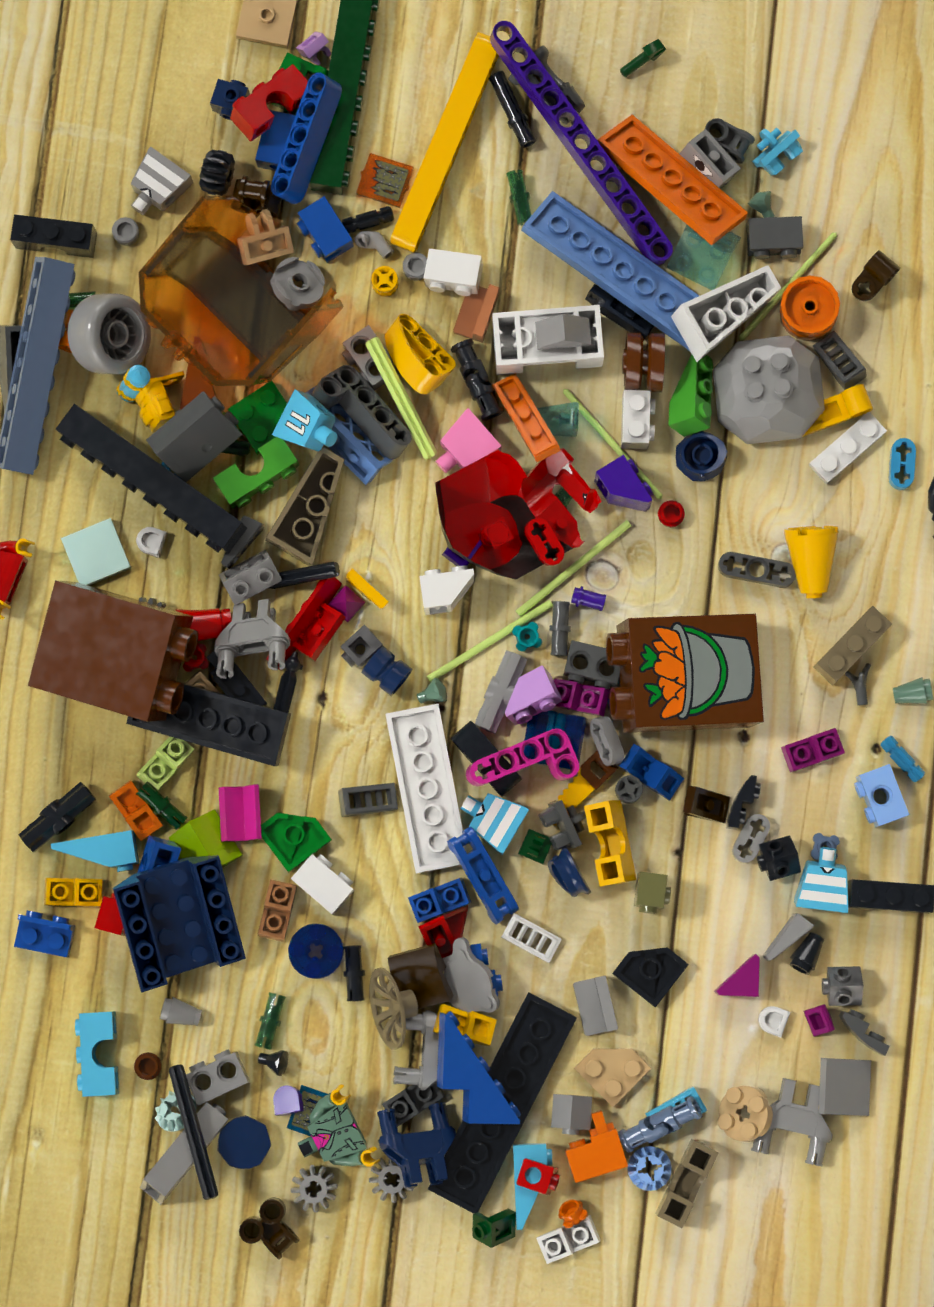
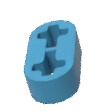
(908, 464)

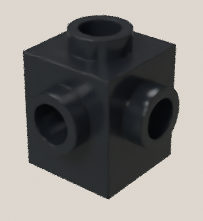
(779, 858)

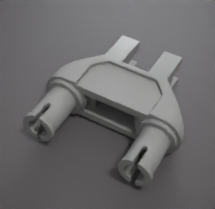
(251, 636)
(427, 1072)
(798, 1119)

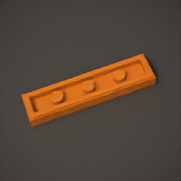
(526, 417)

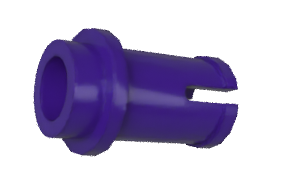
(588, 598)

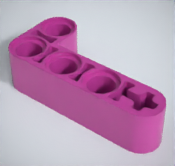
(520, 761)

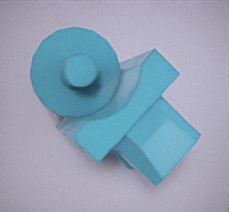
(786, 142)

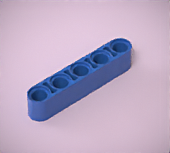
(306, 138)

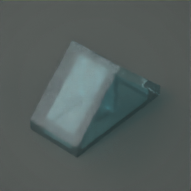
(561, 418)

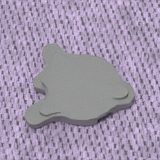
(469, 980)

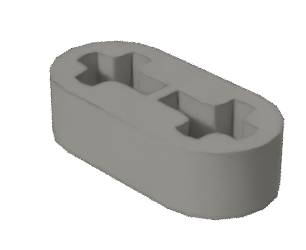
(606, 741)
(745, 834)

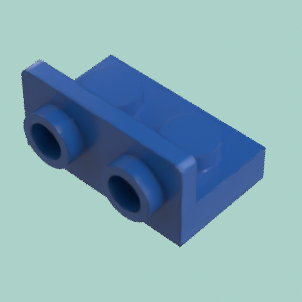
(44, 935)

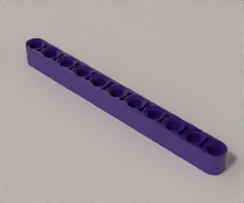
(579, 130)

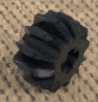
(217, 172)

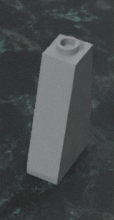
(178, 1158)

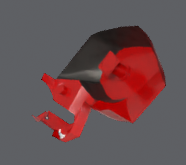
(497, 500)

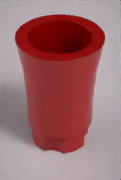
(208, 622)

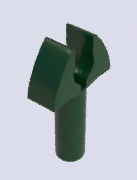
(651, 52)

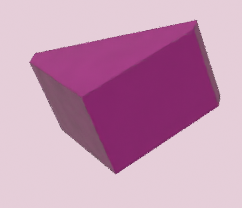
(743, 981)

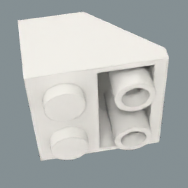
(444, 590)

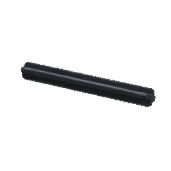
(193, 1132)

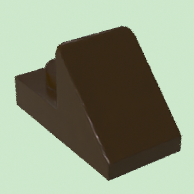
(706, 804)

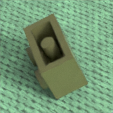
(651, 892)

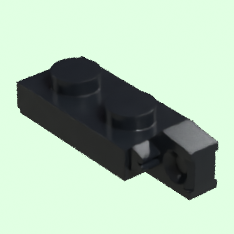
(618, 312)
(236, 686)

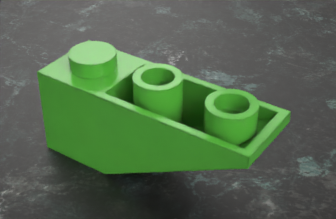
(691, 400)

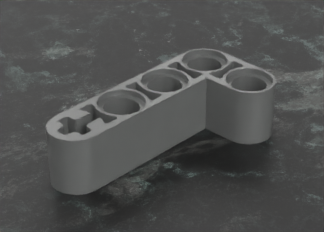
(365, 408)

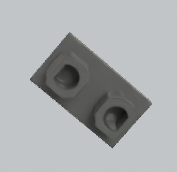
(558, 814)

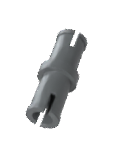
(560, 628)

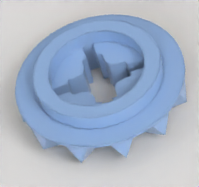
(655, 1156)

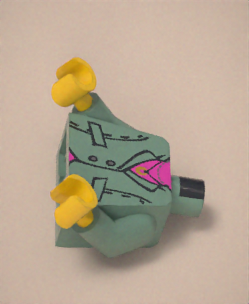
(336, 1133)

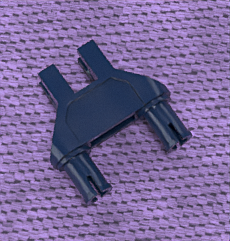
(418, 1148)

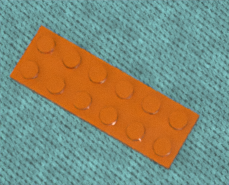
(672, 179)

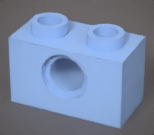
(884, 780)

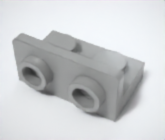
(250, 577)

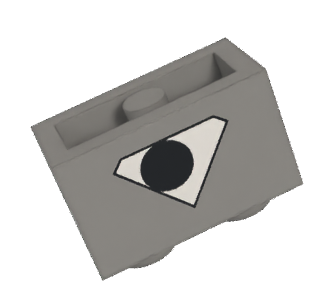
(710, 159)

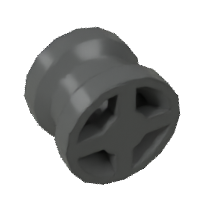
(632, 787)

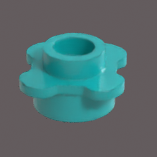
(531, 630)

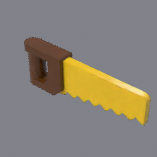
(585, 782)

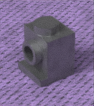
(361, 637)

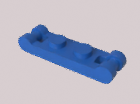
(483, 875)

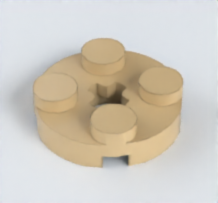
(730, 1113)

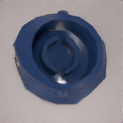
(701, 456)
(567, 873)
(244, 1142)

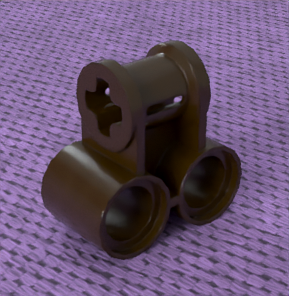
(257, 196)
(878, 273)
(271, 1229)

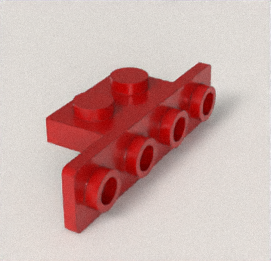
(315, 621)

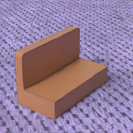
(476, 313)

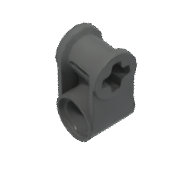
(730, 138)

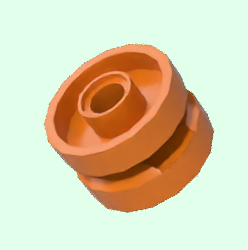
(804, 323)

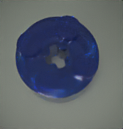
(317, 935)

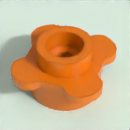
(572, 1213)

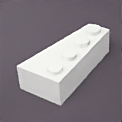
(719, 312)

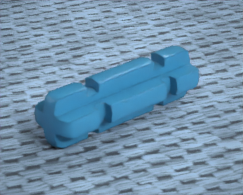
(902, 759)

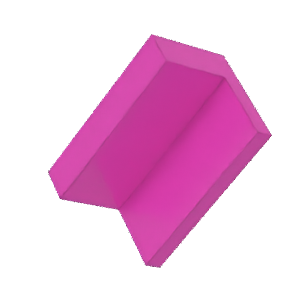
(240, 813)

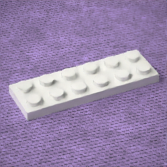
(425, 785)

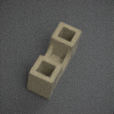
(852, 645)
(685, 1183)

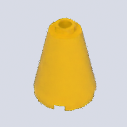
(812, 557)

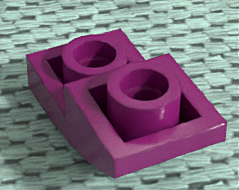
(582, 697)
(812, 750)

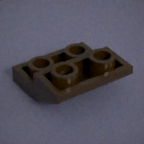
(422, 973)

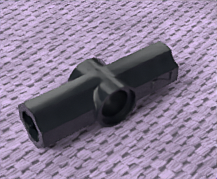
(57, 817)

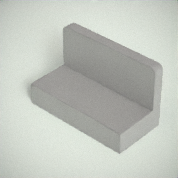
(595, 1006)

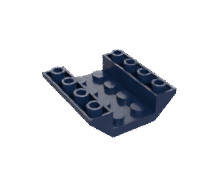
(178, 919)

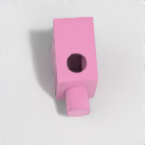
(466, 443)

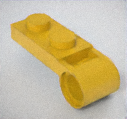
(842, 407)

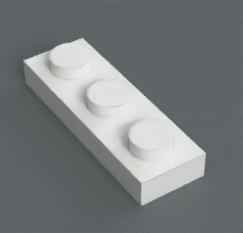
(847, 447)

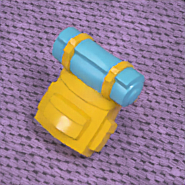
(149, 395)

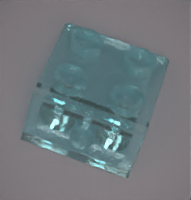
(700, 260)

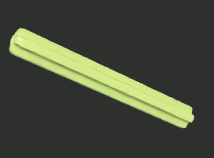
(401, 397)

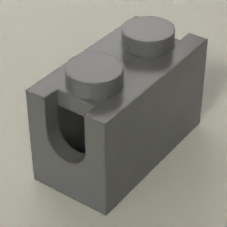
(774, 237)

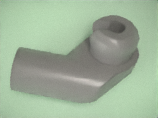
(374, 240)

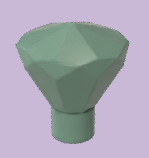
(762, 203)
(434, 692)

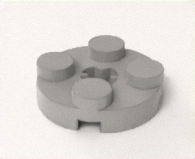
(294, 296)

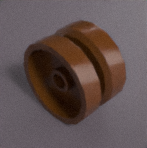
(644, 362)

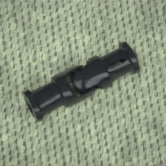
(478, 383)

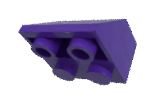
(622, 486)

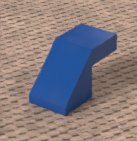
(651, 772)

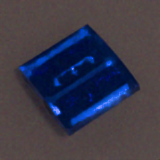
(544, 721)

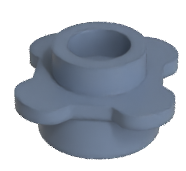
(820, 840)

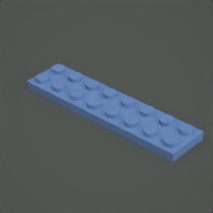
(609, 263)

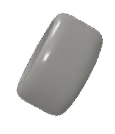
(108, 333)

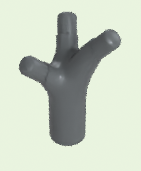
(860, 684)

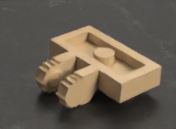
(266, 244)

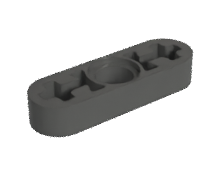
(738, 559)

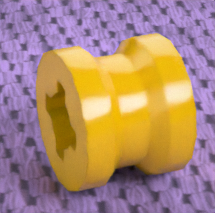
(382, 276)

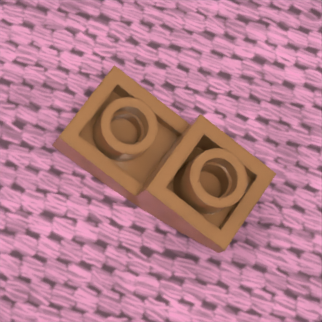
(277, 910)

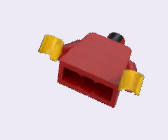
(11, 569)

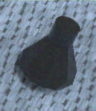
(276, 1061)

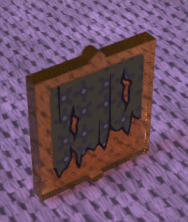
(385, 180)

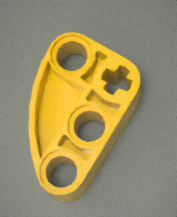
(417, 355)

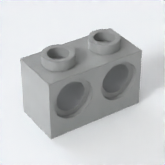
(363, 361)
(219, 1083)

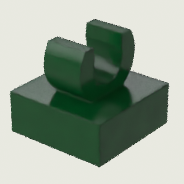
(535, 846)

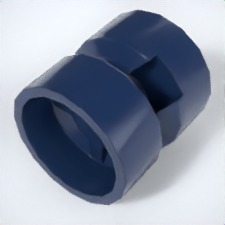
(386, 670)

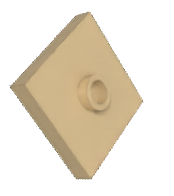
(267, 21)

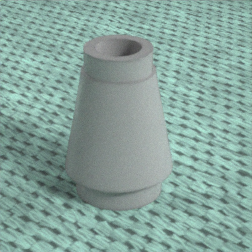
(178, 1012)

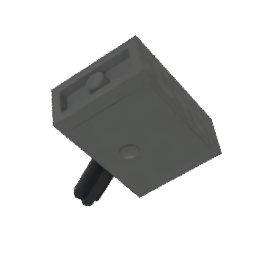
(197, 437)

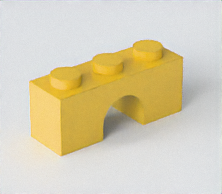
(609, 825)

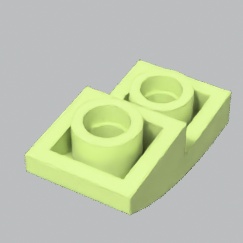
(165, 762)

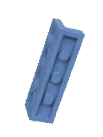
(355, 452)

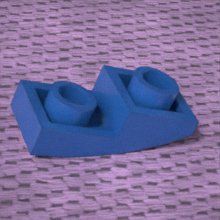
(439, 900)
(482, 955)

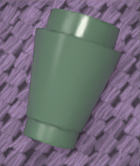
(914, 692)

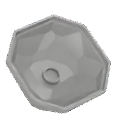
(768, 389)

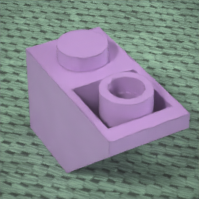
(532, 694)

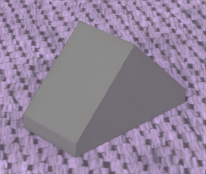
(563, 332)

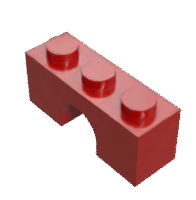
(252, 113)

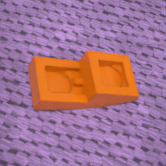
(135, 810)

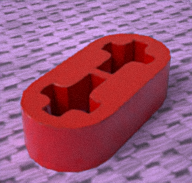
(550, 538)

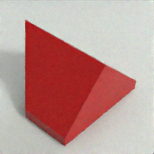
(445, 930)

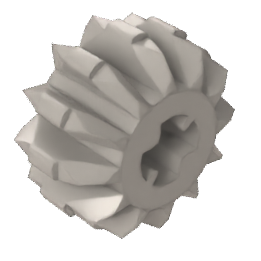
(388, 1188)
(321, 1194)

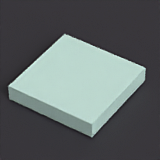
(96, 552)

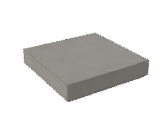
(844, 1087)

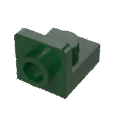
(494, 1229)

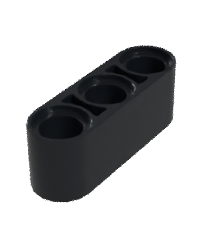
(477, 746)

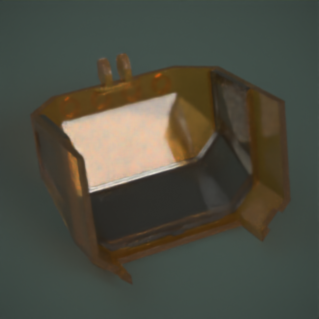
(217, 308)

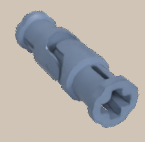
(660, 1124)

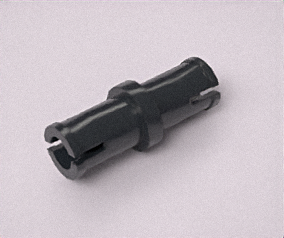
(354, 973)

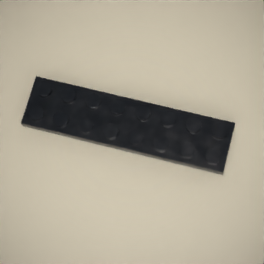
(522, 1070)

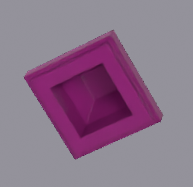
(347, 603)
(819, 1020)

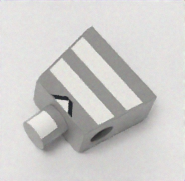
(158, 182)

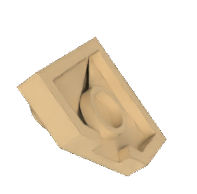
(612, 1072)

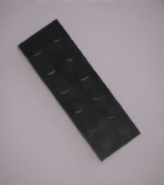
(225, 725)

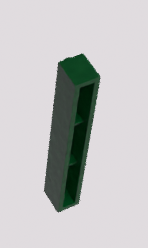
(347, 68)

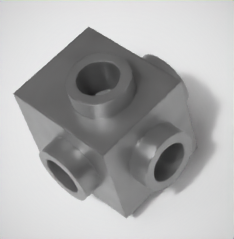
(843, 986)

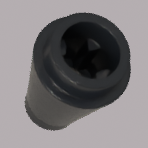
(807, 954)

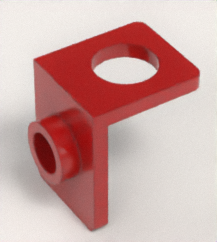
(548, 1181)

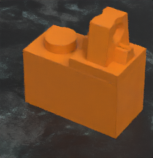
(599, 1155)

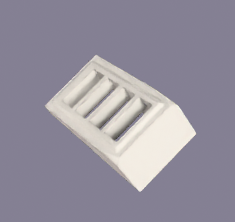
(507, 935)

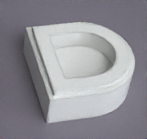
(151, 541)
(773, 1020)

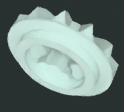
(166, 1118)

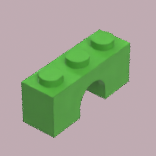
(239, 488)

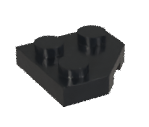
(650, 972)

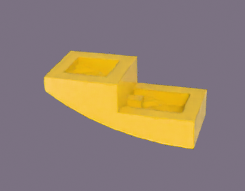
(475, 1025)

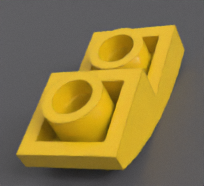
(73, 892)

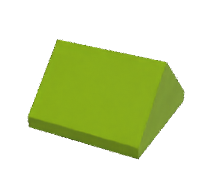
(203, 838)

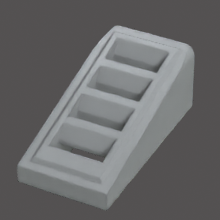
(792, 931)

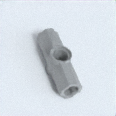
(500, 691)

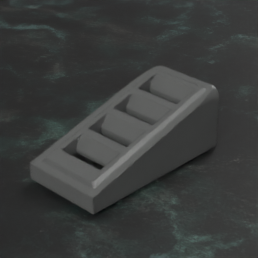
(852, 378)
(253, 529)
(368, 809)

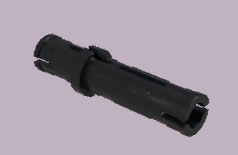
(509, 103)

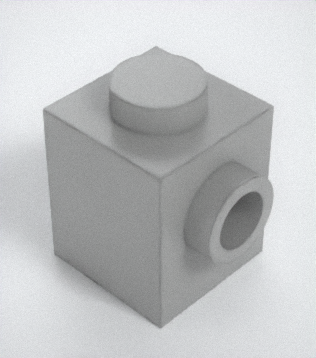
(571, 1113)

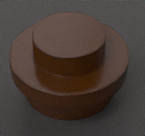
(147, 1066)

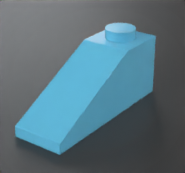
(111, 850)
(523, 1196)

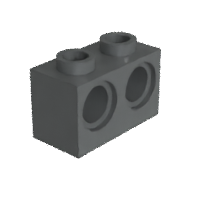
(595, 657)

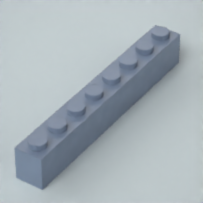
(35, 364)

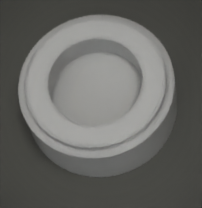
(125, 231)
(414, 266)

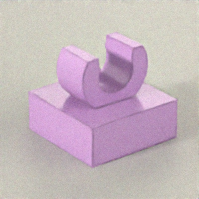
(312, 45)

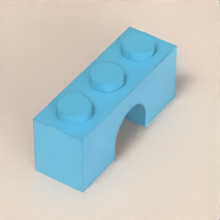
(94, 1077)

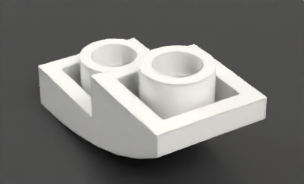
(566, 1241)

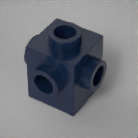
(225, 95)

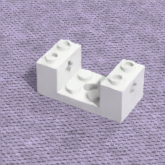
(517, 343)

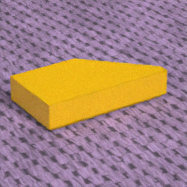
(366, 589)

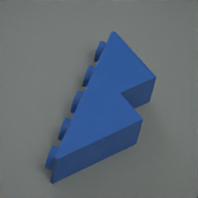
(462, 1070)

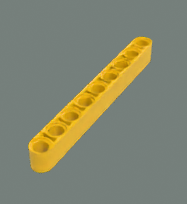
(445, 144)

